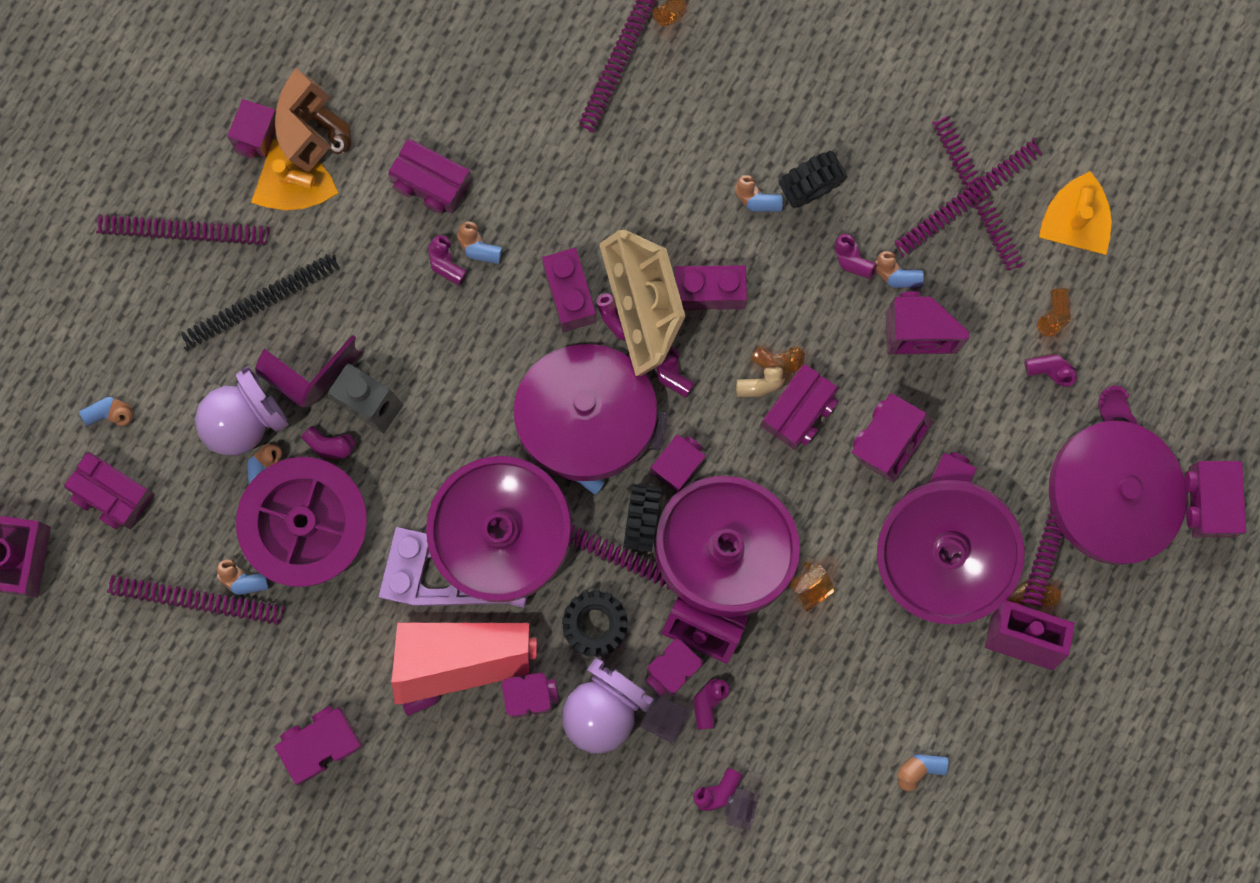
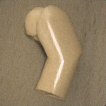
(761, 387)

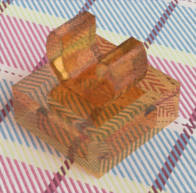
(812, 586)

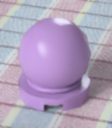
(235, 417)
(601, 712)

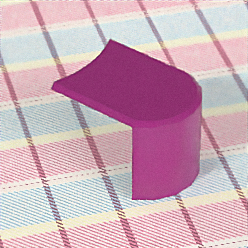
(298, 388)

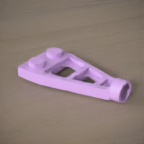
(405, 572)

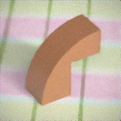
(295, 108)

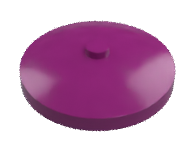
(585, 412)
(1117, 493)
(499, 529)
(726, 546)
(950, 552)

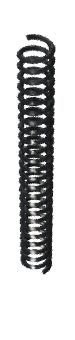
(261, 298)

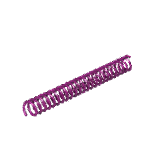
(621, 62)
(970, 192)
(980, 208)
(156, 222)
(1044, 561)
(623, 564)
(195, 605)

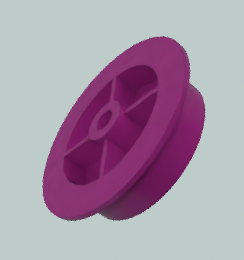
(277, 503)

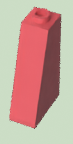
(457, 657)

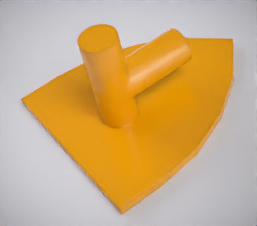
(289, 186)
(1079, 216)

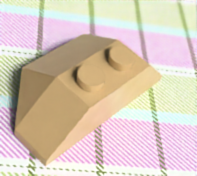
(643, 296)

